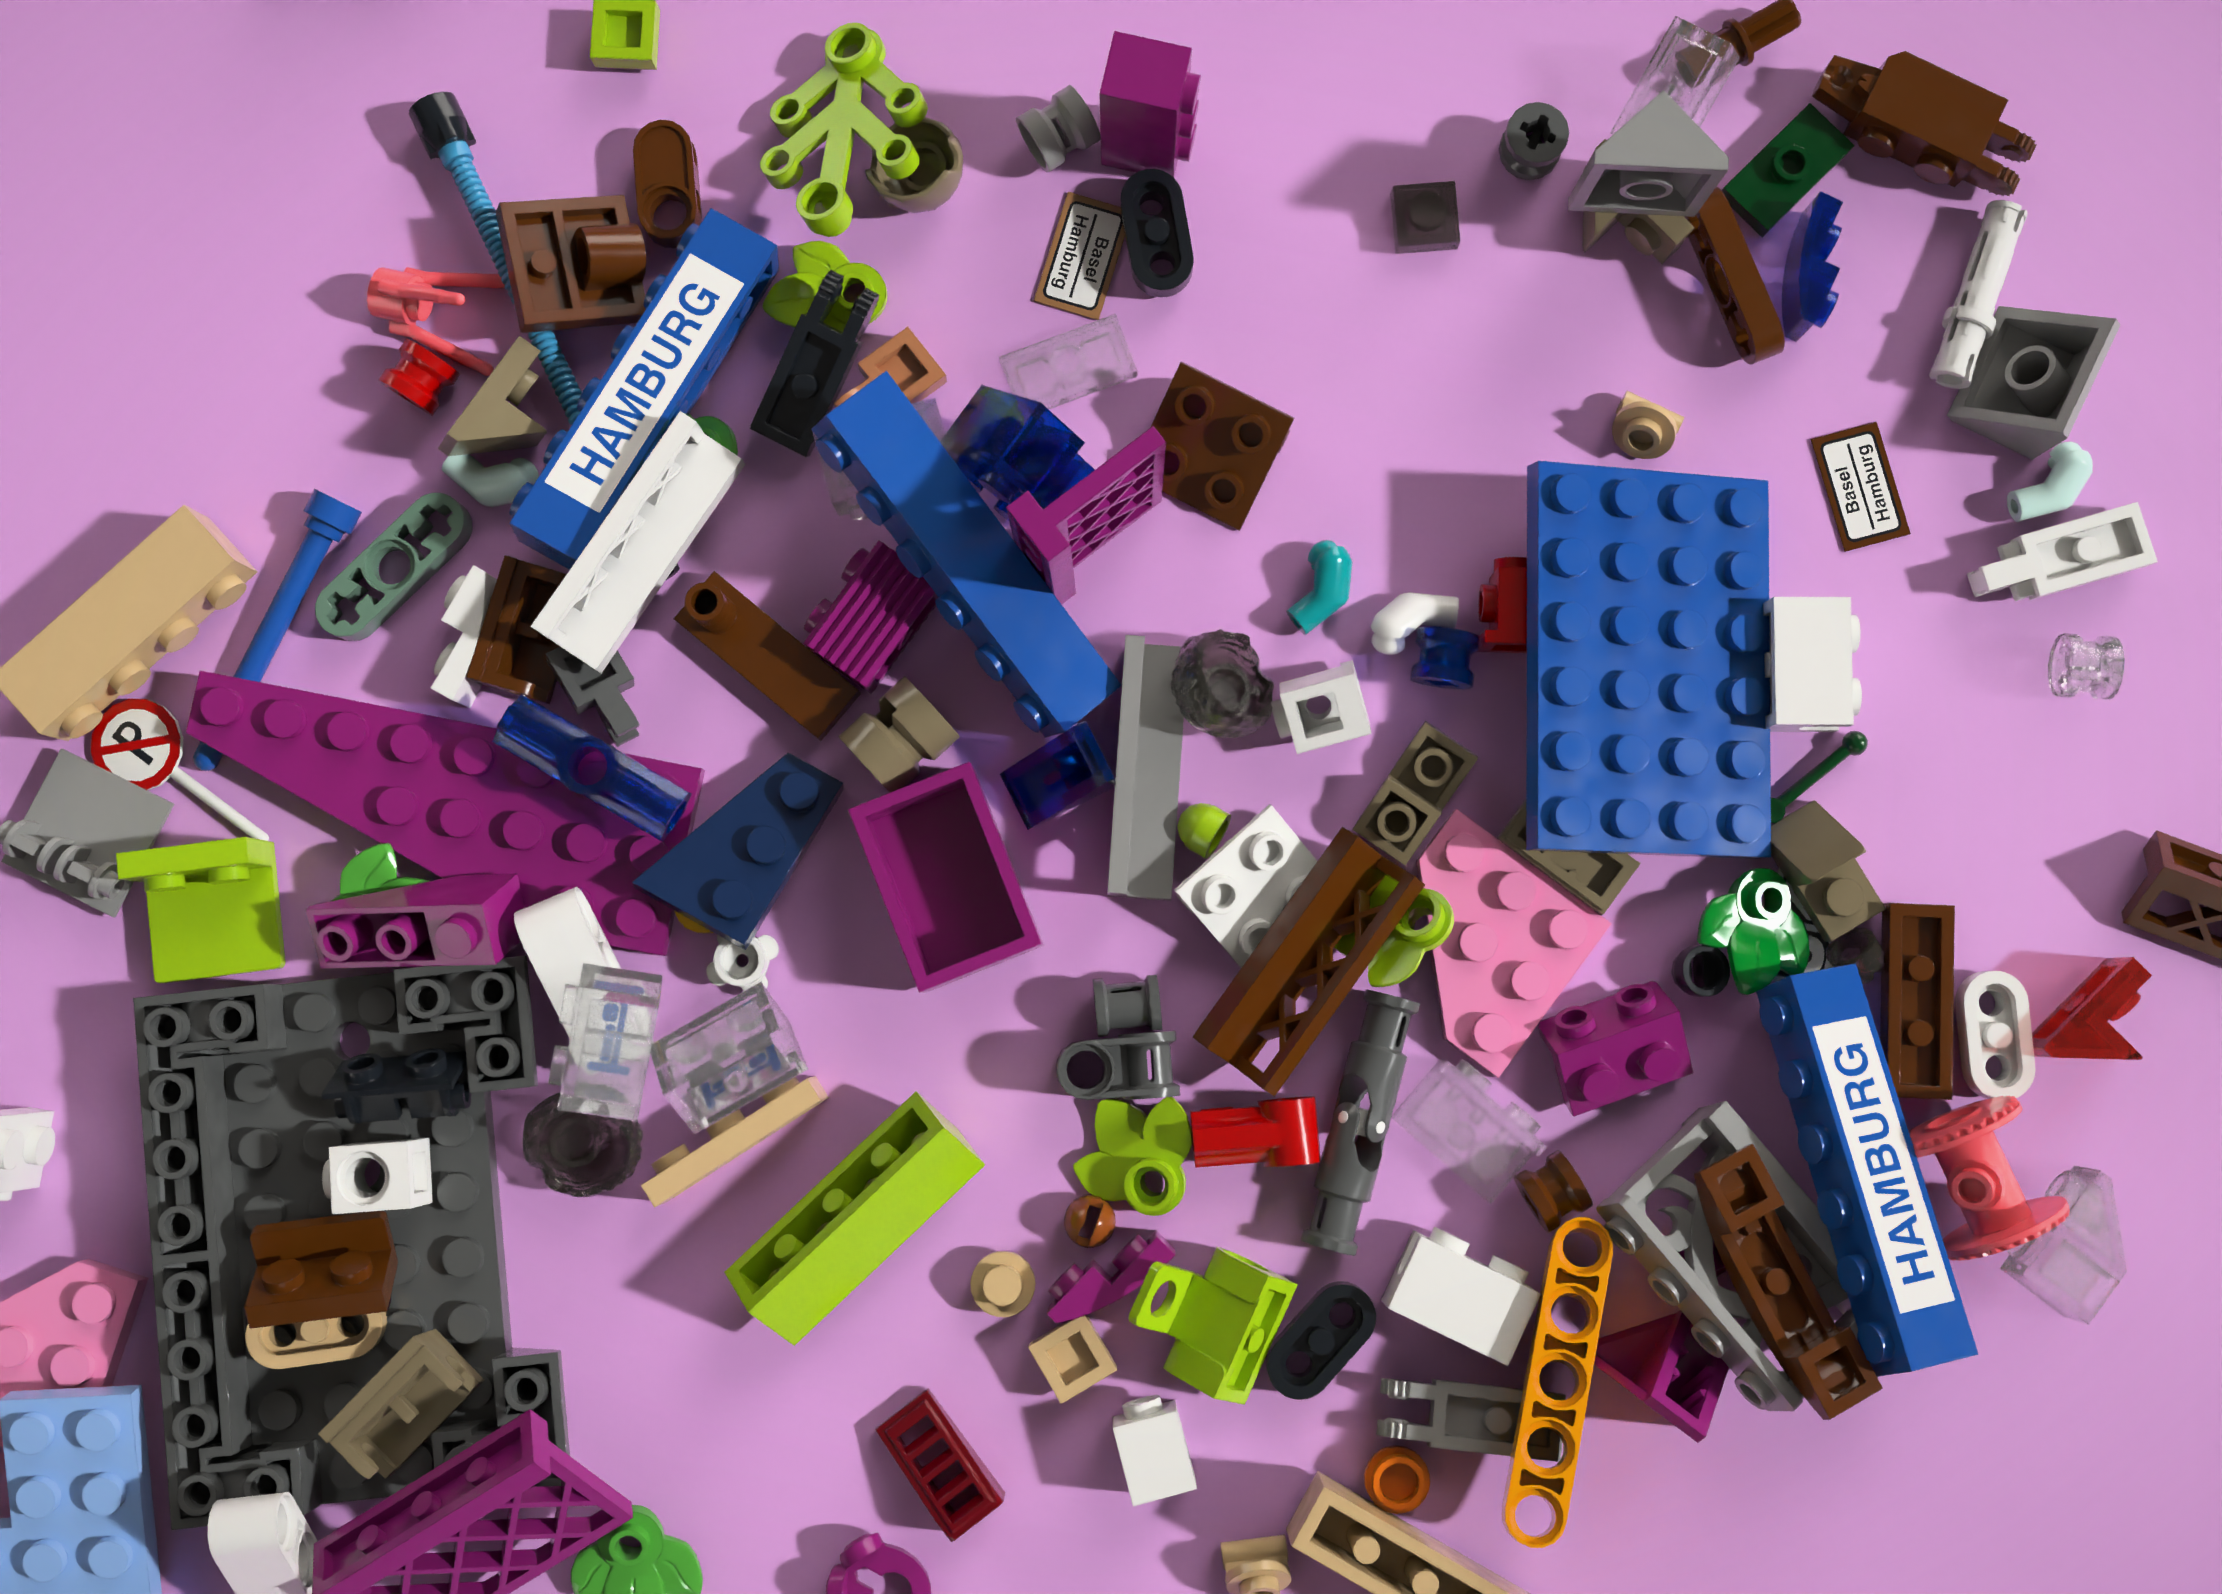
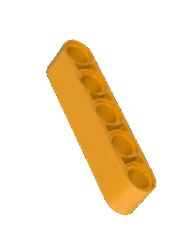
(1578, 1354)

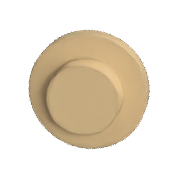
(1003, 1284)

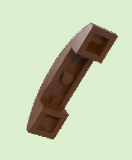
(1776, 1287)

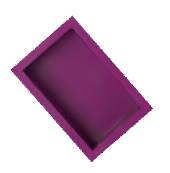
(945, 877)

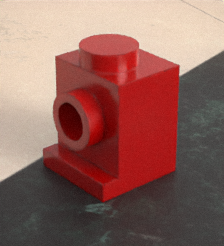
(1504, 607)

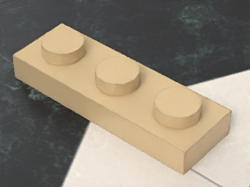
(731, 1138)

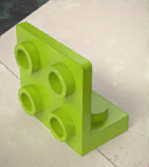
(210, 907)

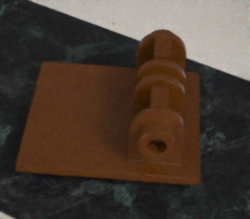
(1217, 444)

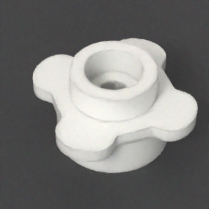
(726, 969)

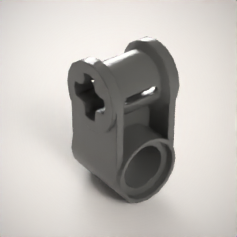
(1125, 1066)

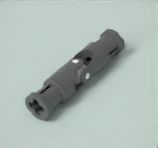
(1351, 1167)

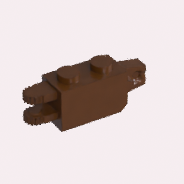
(1925, 120)

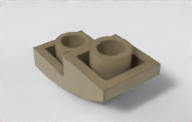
(1415, 793)

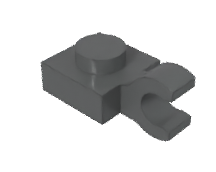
(603, 690)

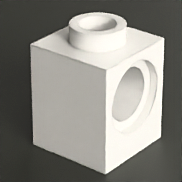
(405, 1169)
(1153, 1450)

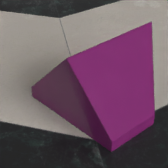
(1666, 1371)

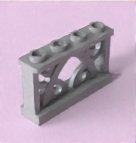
(1693, 1281)

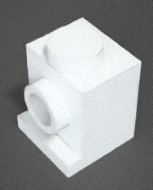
(1341, 722)

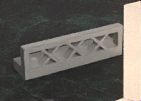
(1146, 775)

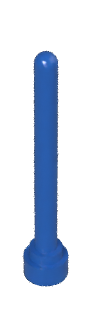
(326, 522)

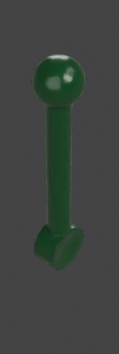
(1853, 744)

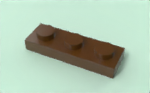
(1918, 998)

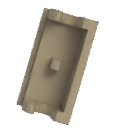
(402, 1405)

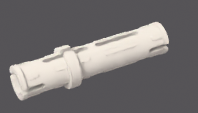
(1971, 316)

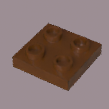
(573, 262)

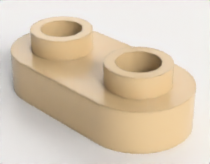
(315, 1342)

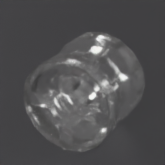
(2086, 666)

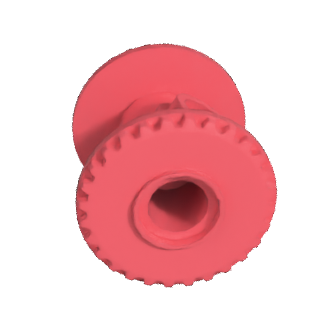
(1983, 1180)

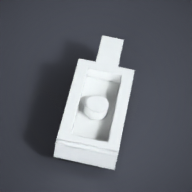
(2068, 555)

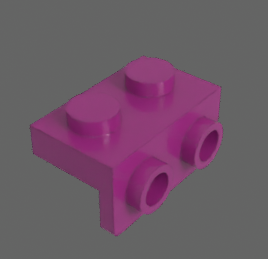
(1616, 1046)

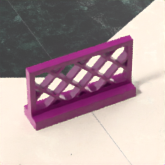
(1089, 512)
(448, 1508)

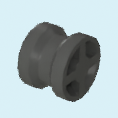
(1527, 155)

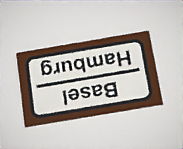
(1860, 486)

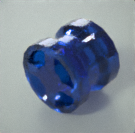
(1444, 657)

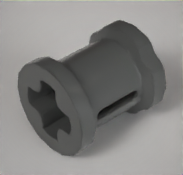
(1127, 1005)

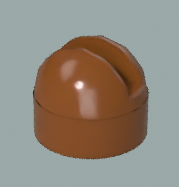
(1076, 1216)

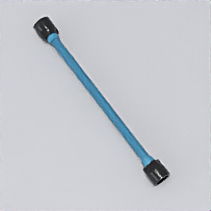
(448, 137)

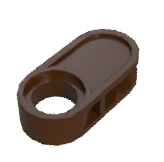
(665, 172)

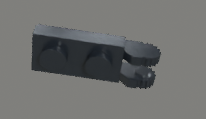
(812, 369)

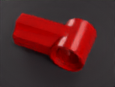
(1274, 1133)

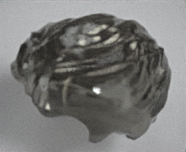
(1221, 685)
(580, 1150)

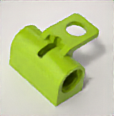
(1218, 1321)

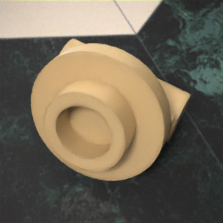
(1644, 427)
(1256, 1565)

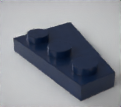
(745, 852)

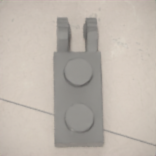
(1467, 1418)

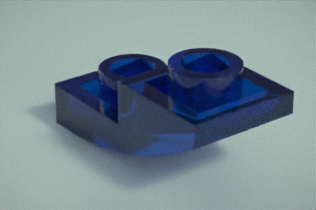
(1806, 273)

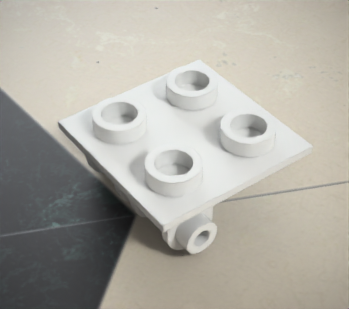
(1247, 883)

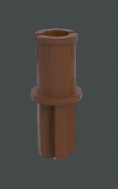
(1760, 29)

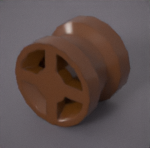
(1553, 1191)

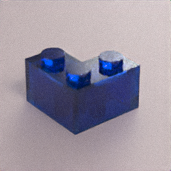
(1015, 448)

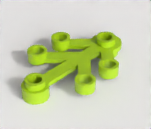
(851, 58)

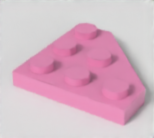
(1509, 945)
(68, 1328)

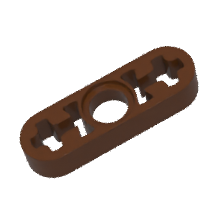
(1735, 280)

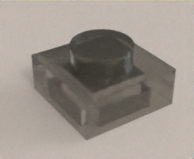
(1425, 217)

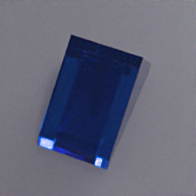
(1058, 776)

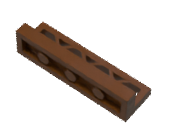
(2185, 872)
(1300, 955)

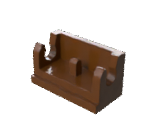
(509, 650)

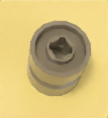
(899, 736)

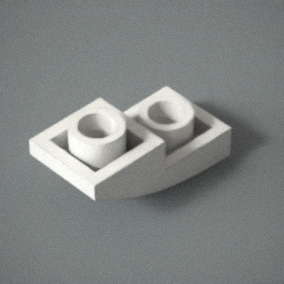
(466, 611)

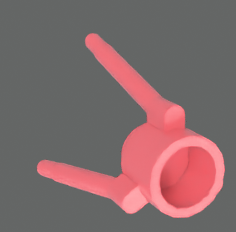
(410, 297)

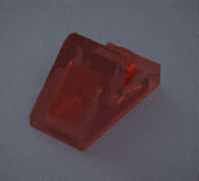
(2080, 1022)

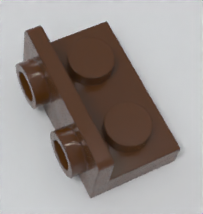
(321, 1269)

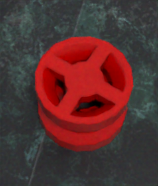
(419, 376)

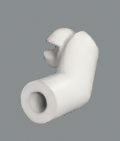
(1406, 614)

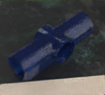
(557, 750)

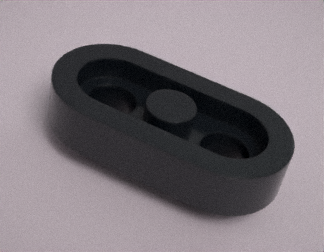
(1157, 235)
(1324, 1342)

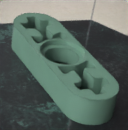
(366, 565)

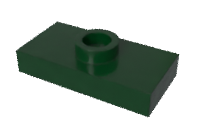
(1786, 169)

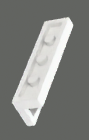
(639, 543)

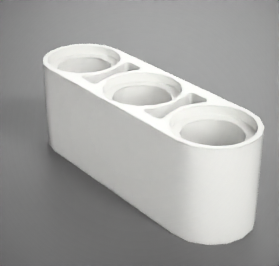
(560, 938)
(262, 1544)

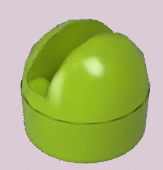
(1203, 828)

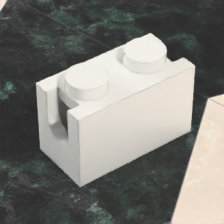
(1812, 664)
(1460, 1295)

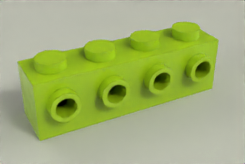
(807, 1267)

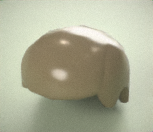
(935, 176)

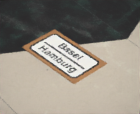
(1082, 256)

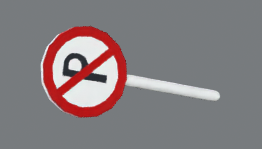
(146, 746)

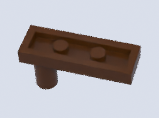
(766, 655)

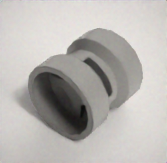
(1058, 128)

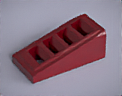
(975, 1471)

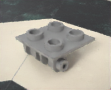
(78, 828)

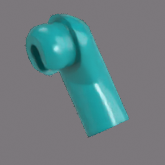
(1330, 589)

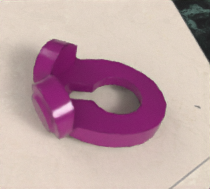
(880, 1558)

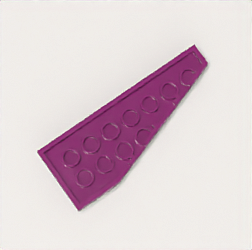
(449, 796)

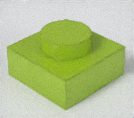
(625, 34)

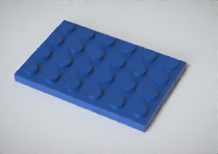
(1647, 662)

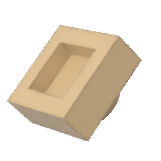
(1072, 1357)

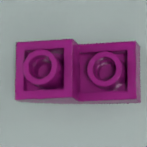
(1091, 1289)

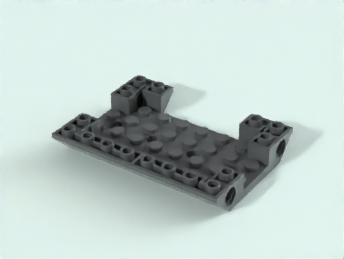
(243, 1143)

